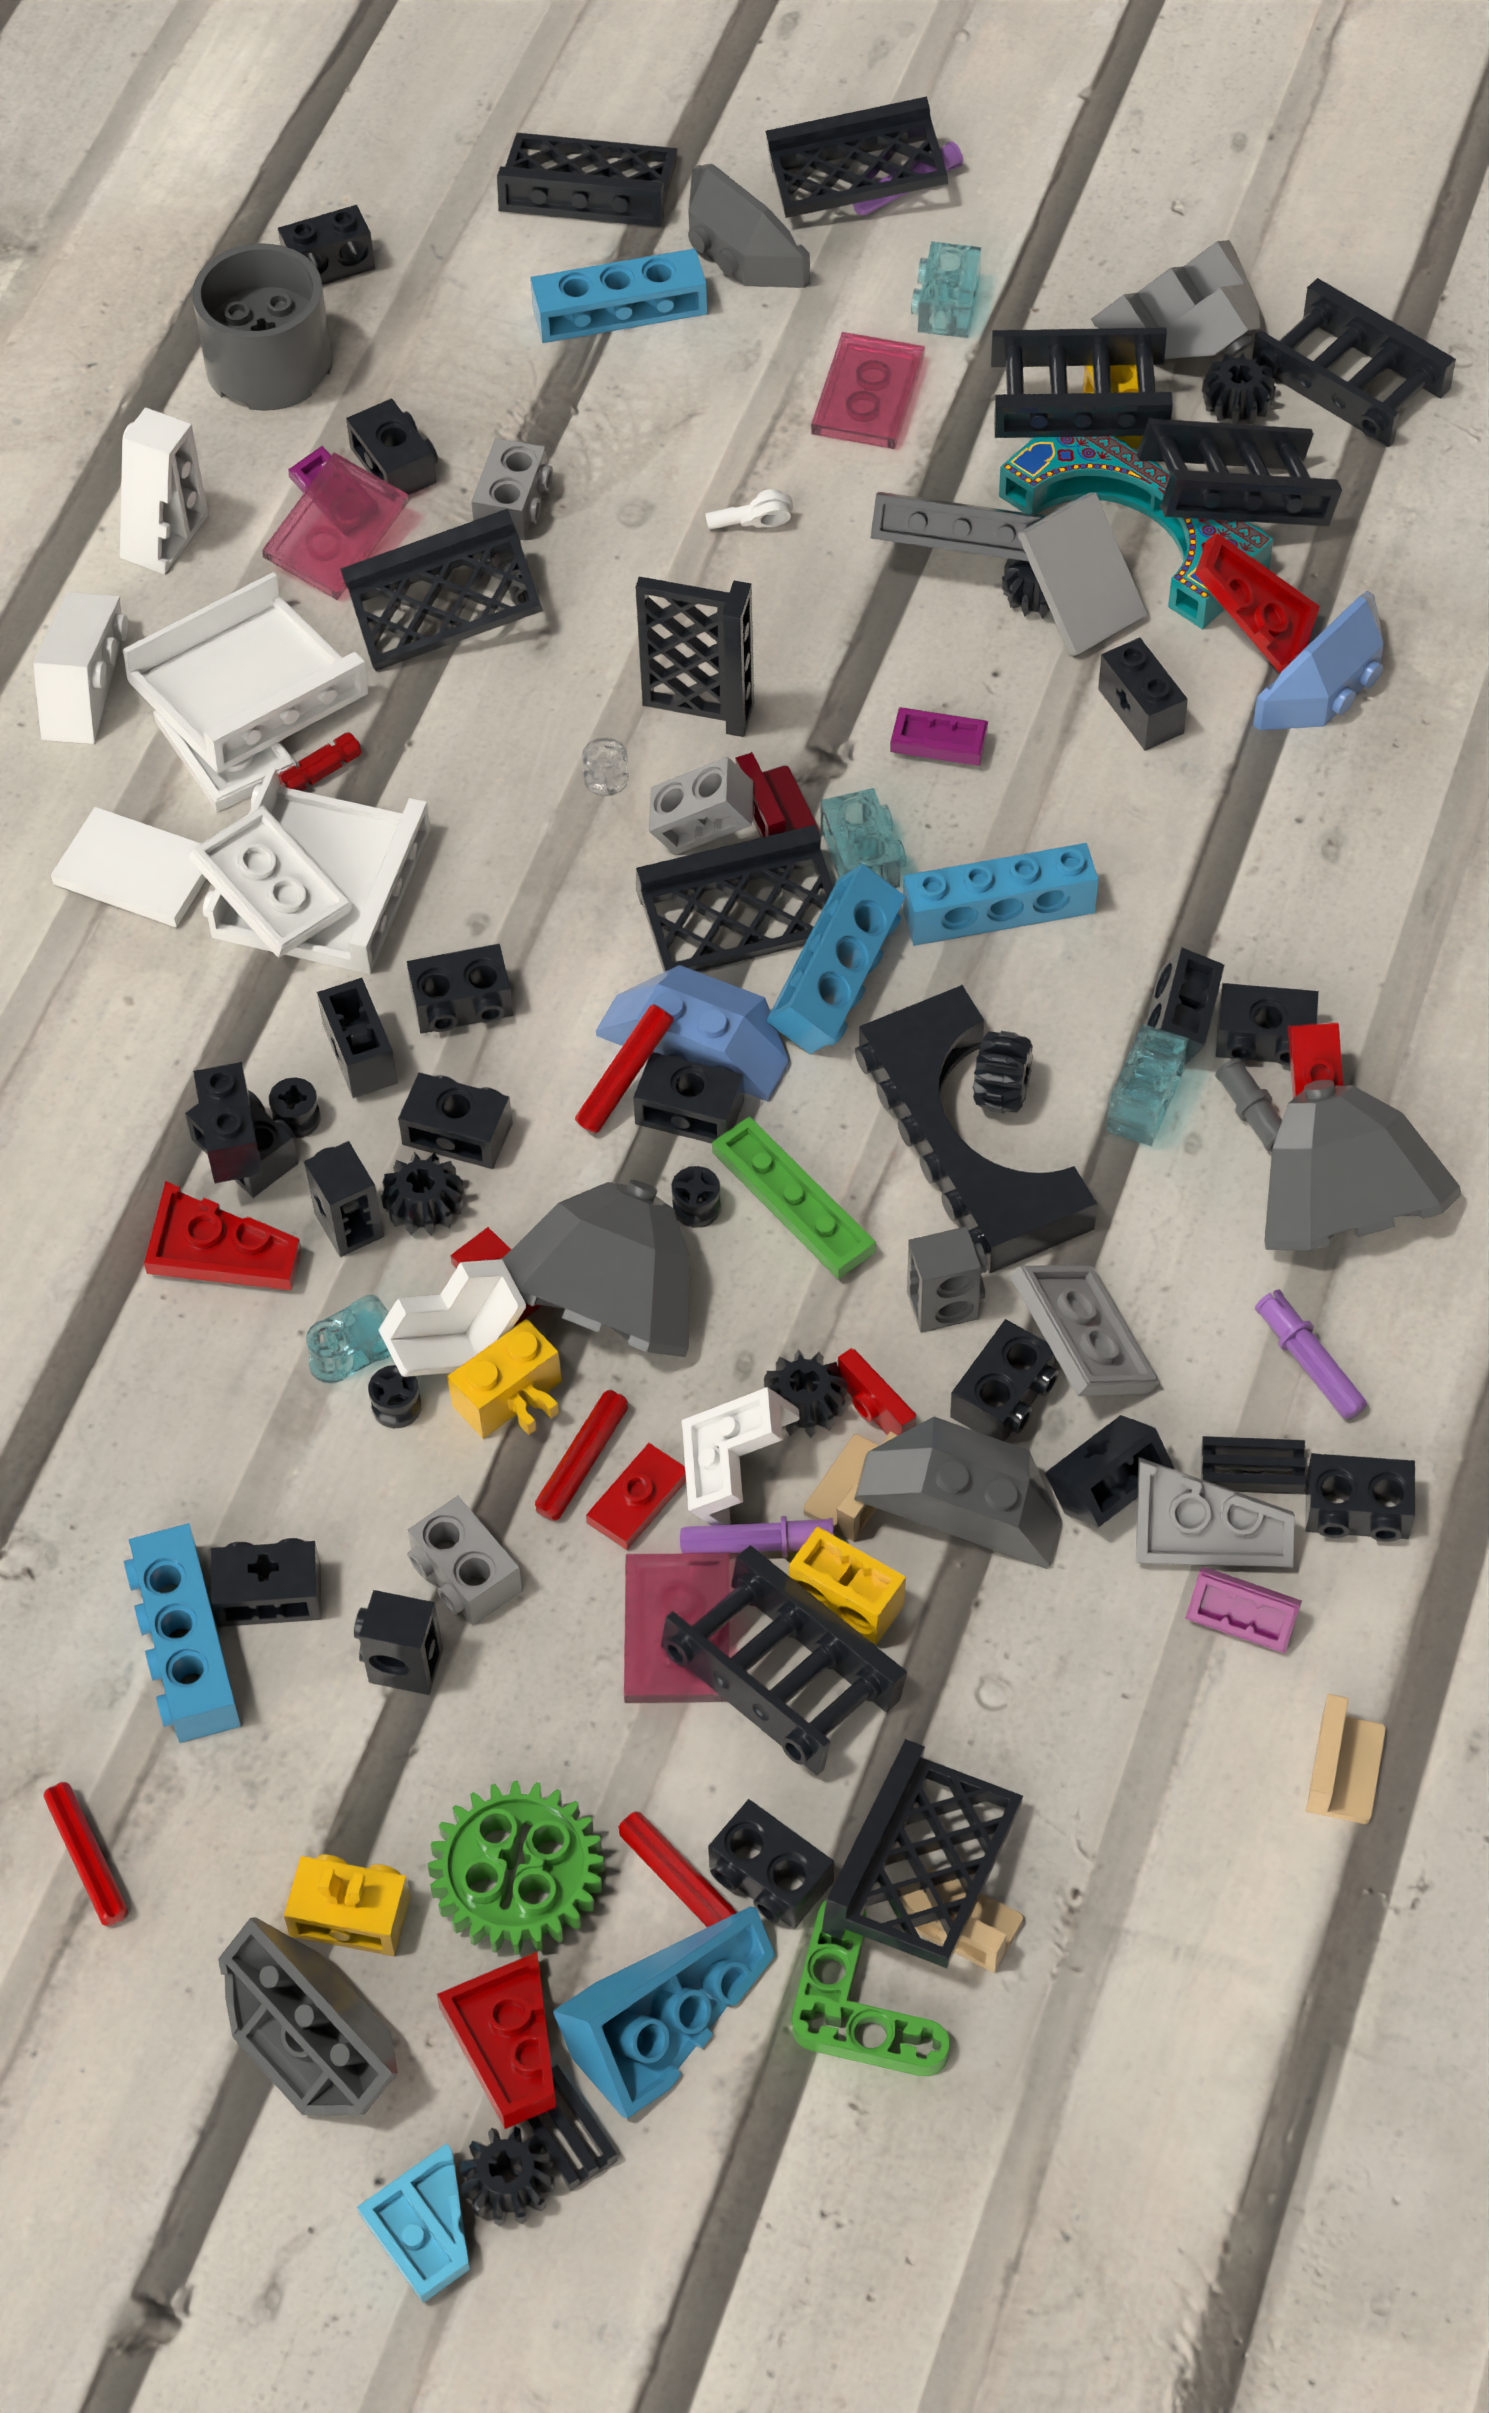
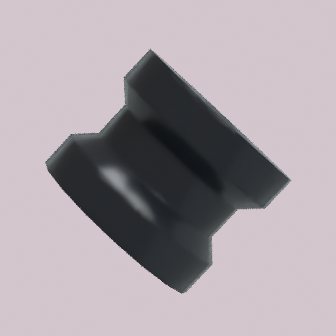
(305, 1114)
(686, 1189)
(389, 1385)

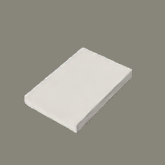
(233, 783)
(131, 867)
(270, 881)

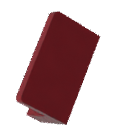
(776, 798)

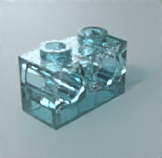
(948, 289)
(859, 833)
(1146, 1085)

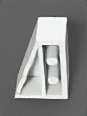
(159, 490)
(78, 666)

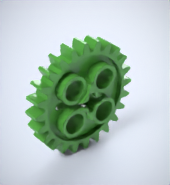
(564, 1875)

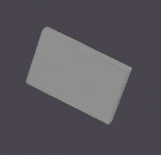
(1082, 573)
(1084, 1330)

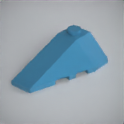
(650, 2016)

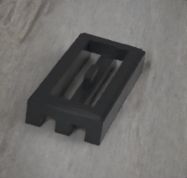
(1254, 1456)
(590, 2166)

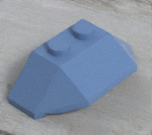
(1326, 672)
(710, 1025)

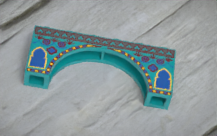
(1069, 467)

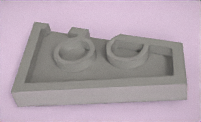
(1206, 1523)

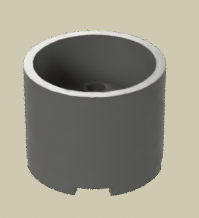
(262, 325)

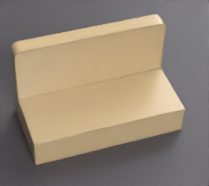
(837, 1490)
(1345, 1764)
(987, 1931)

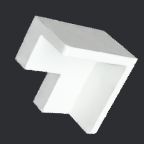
(450, 1328)
(716, 1441)

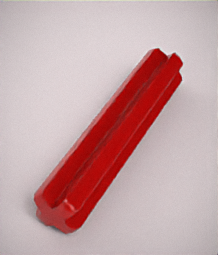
(624, 1068)
(581, 1455)
(86, 1854)
(674, 1869)

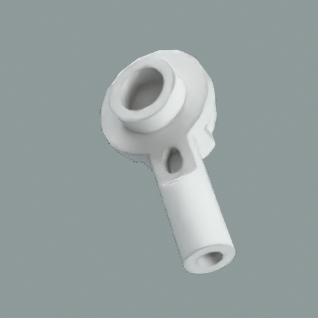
(767, 510)

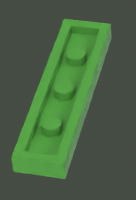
(794, 1197)

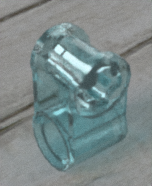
(350, 1337)

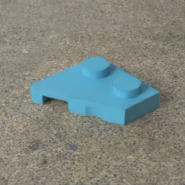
(422, 2224)

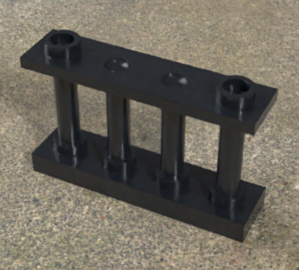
(1369, 333)
(1078, 413)
(1237, 495)
(797, 1615)

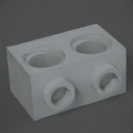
(513, 481)
(701, 806)
(473, 1556)

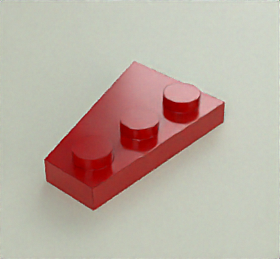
(1258, 600)
(212, 1245)
(505, 2037)

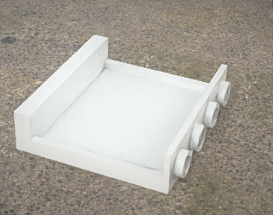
(242, 674)
(362, 852)

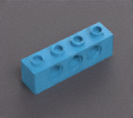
(619, 295)
(1000, 894)
(837, 960)
(209, 1702)

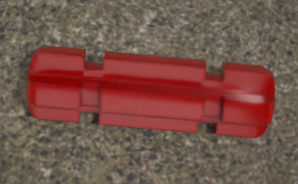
(321, 763)

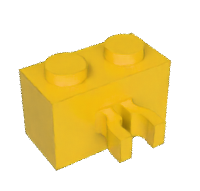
(507, 1380)
(347, 1904)

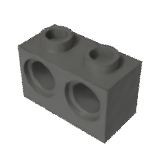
(945, 1278)

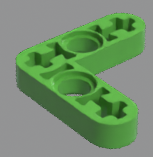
(834, 2003)

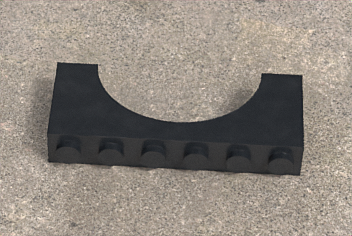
(1002, 1207)

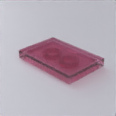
(868, 390)
(335, 524)
(653, 1589)

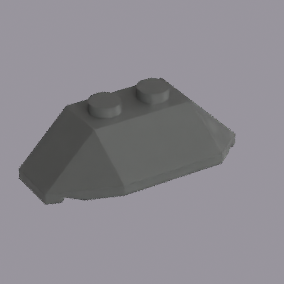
(743, 233)
(963, 1488)
(304, 2023)

